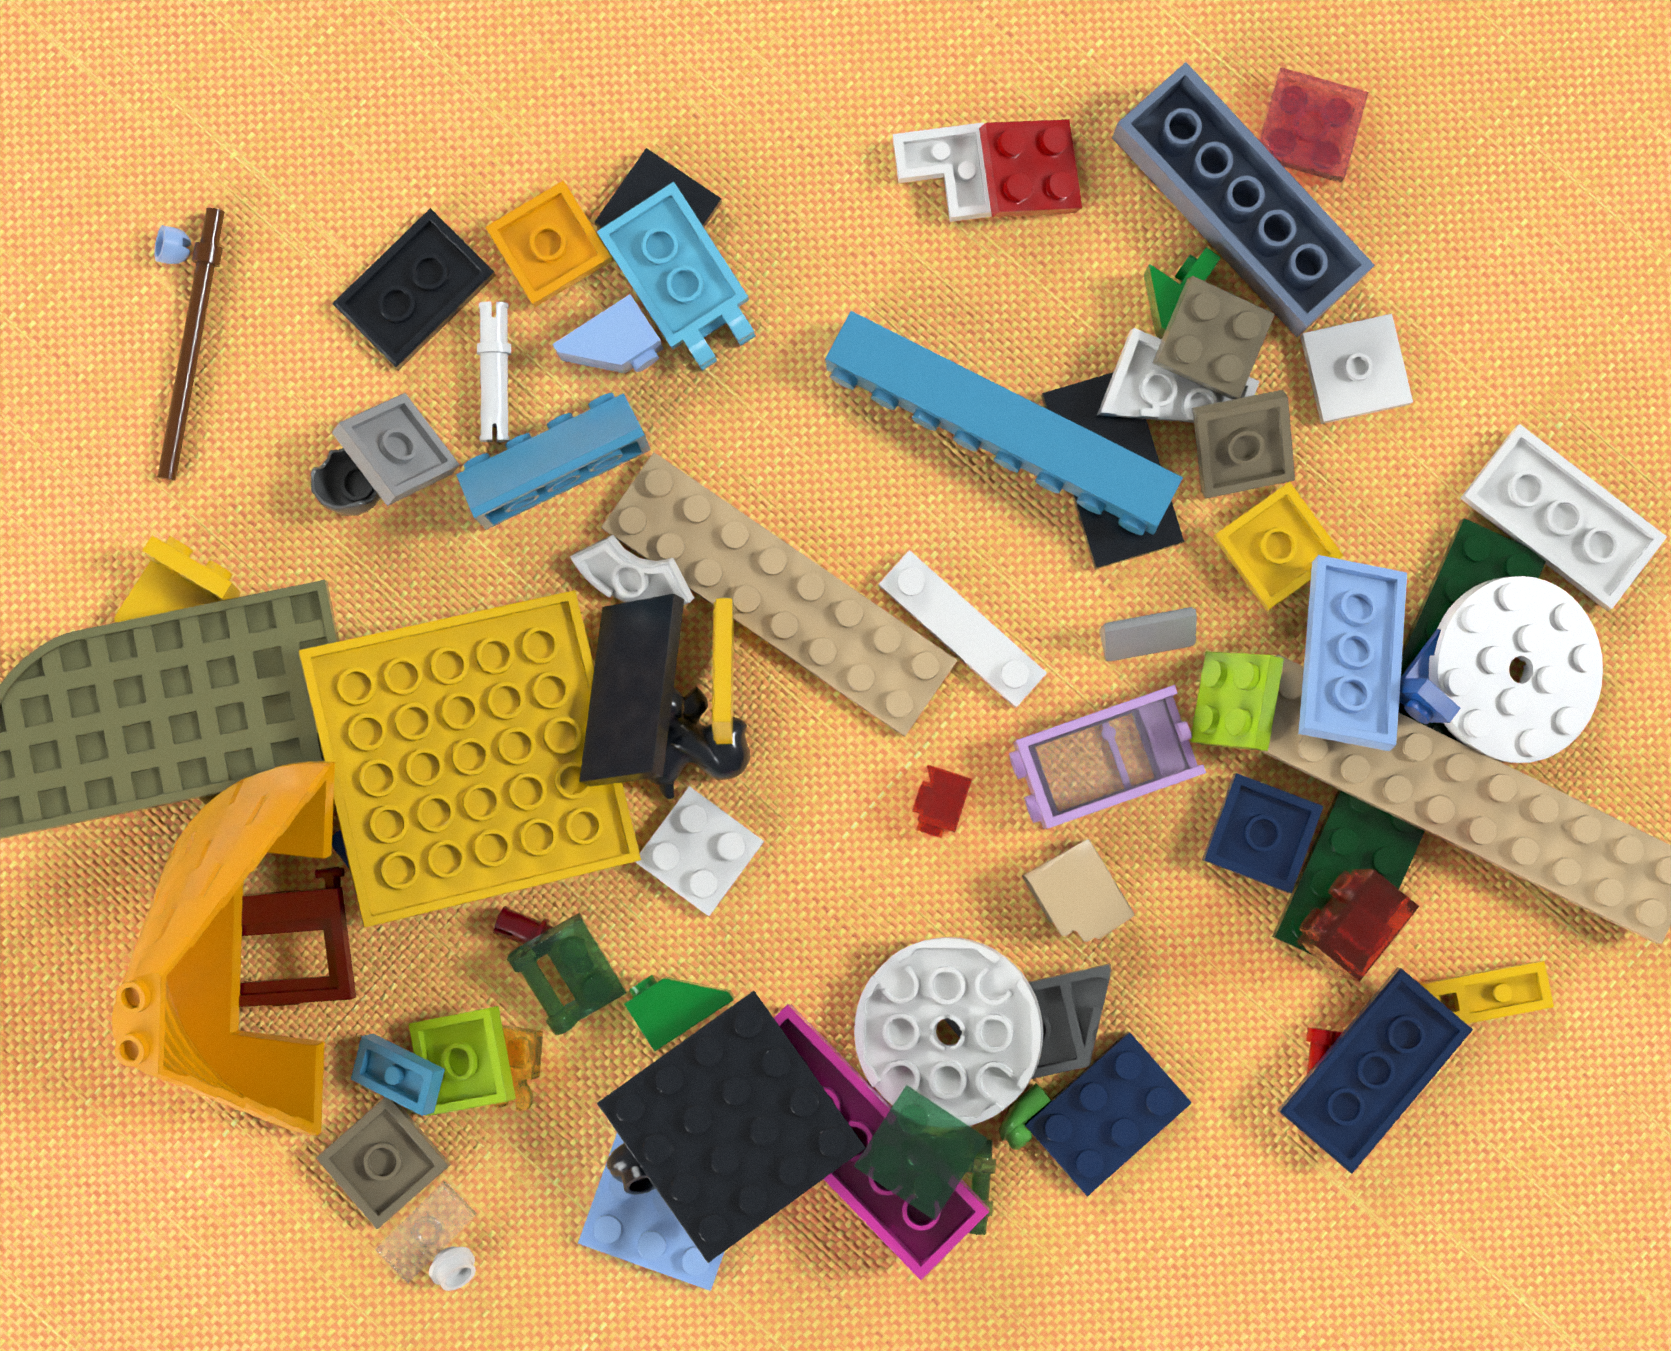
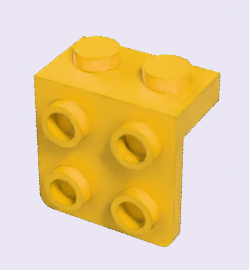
(175, 582)

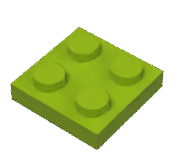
(1237, 700)
(473, 1057)

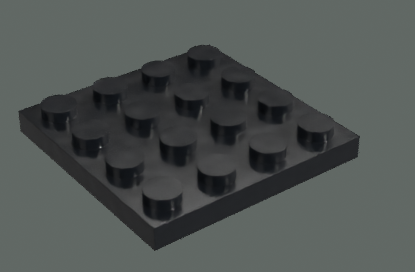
(731, 1126)

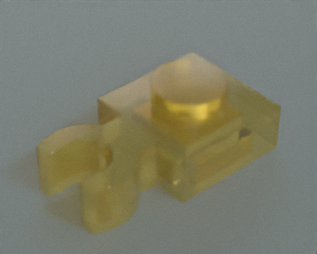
(524, 1057)

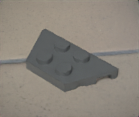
(1070, 1017)

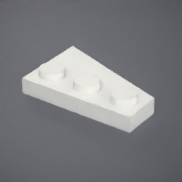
(1151, 391)

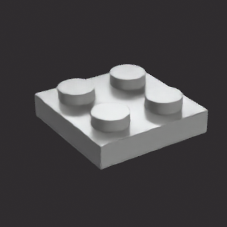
(395, 449)

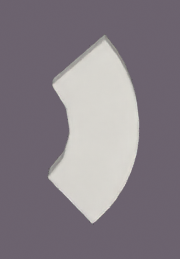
(626, 576)

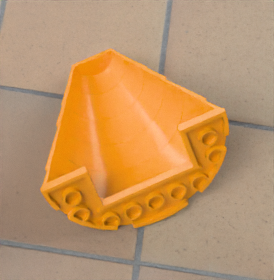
(183, 980)

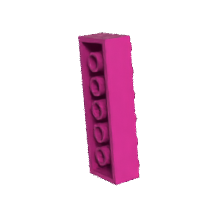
(902, 1227)

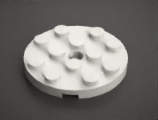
(1558, 683)
(978, 992)

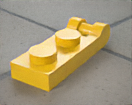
(1496, 992)

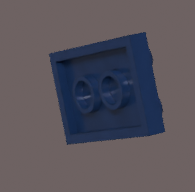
(1108, 1113)

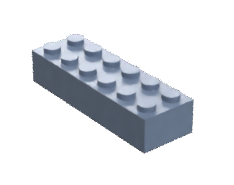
(1241, 199)

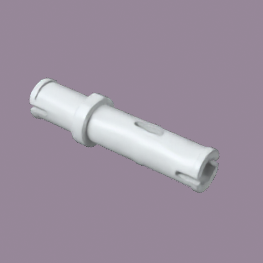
(494, 371)

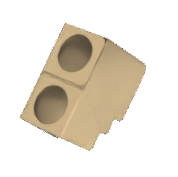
(1079, 893)

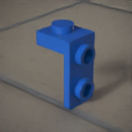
(1420, 695)

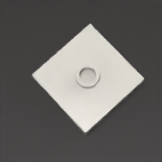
(1356, 368)

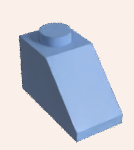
(613, 340)

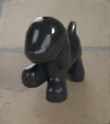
(694, 743)

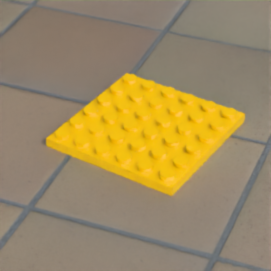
(465, 757)

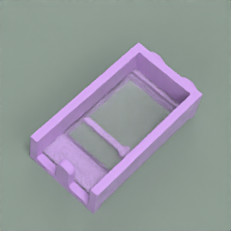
(1105, 758)

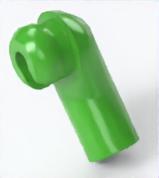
(1021, 1112)

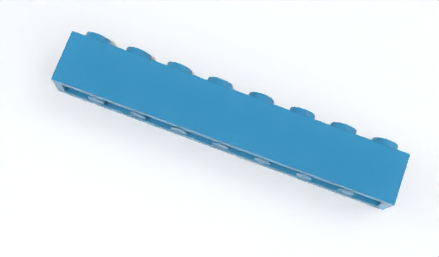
(1001, 423)

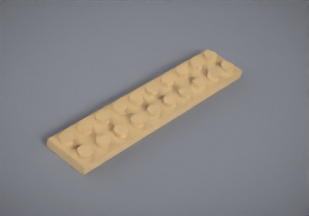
(1491, 814)

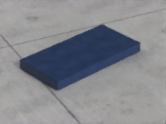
(1375, 1070)

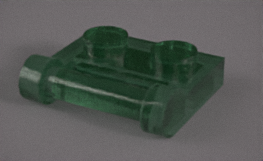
(579, 964)

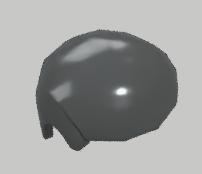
(342, 486)

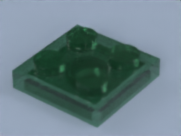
(920, 1152)

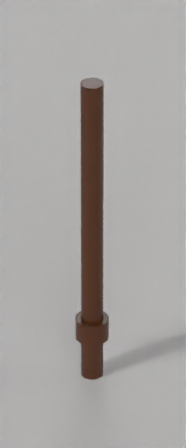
(206, 256)

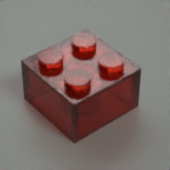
(1356, 923)

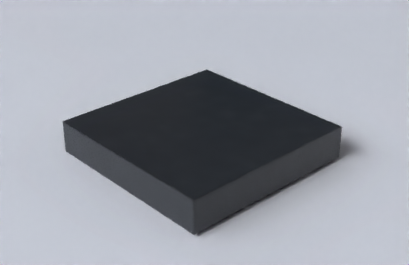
(650, 176)

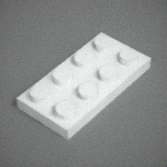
(1563, 517)

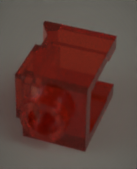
(940, 801)

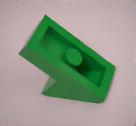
(1165, 292)

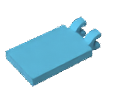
(678, 273)

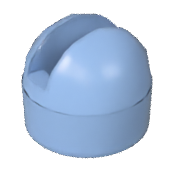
(171, 245)

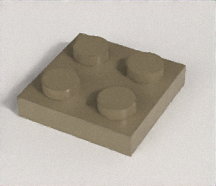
(1213, 338)
(1244, 443)
(383, 1161)

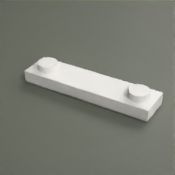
(962, 629)

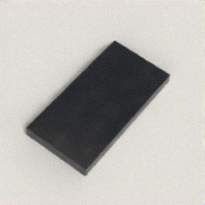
(1105, 538)
(632, 691)

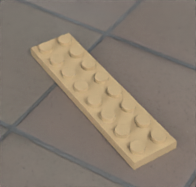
(781, 594)

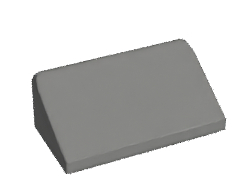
(1149, 634)

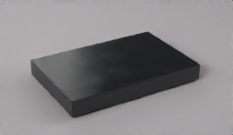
(414, 289)

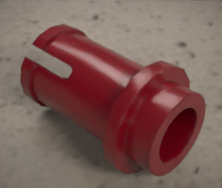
(519, 926)

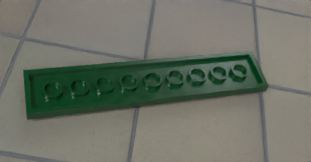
(1353, 830)

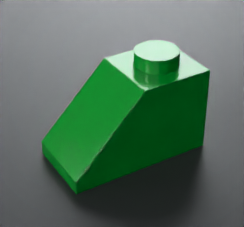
(672, 1007)

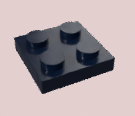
(1262, 833)

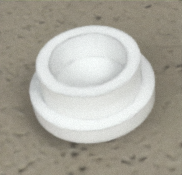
(453, 1267)

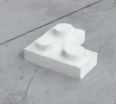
(951, 155)

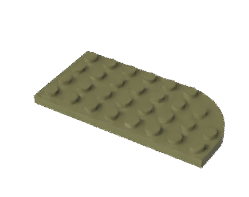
(159, 708)

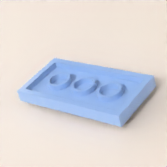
(1353, 653)

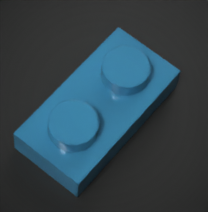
(397, 1074)

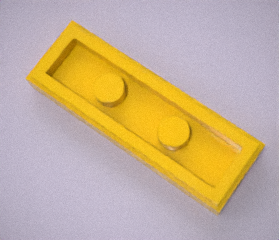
(723, 671)

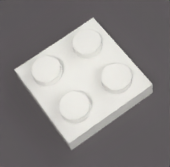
(699, 851)

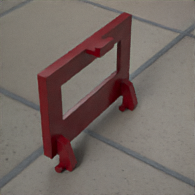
(302, 912)

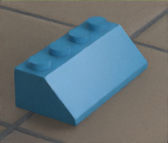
(552, 461)

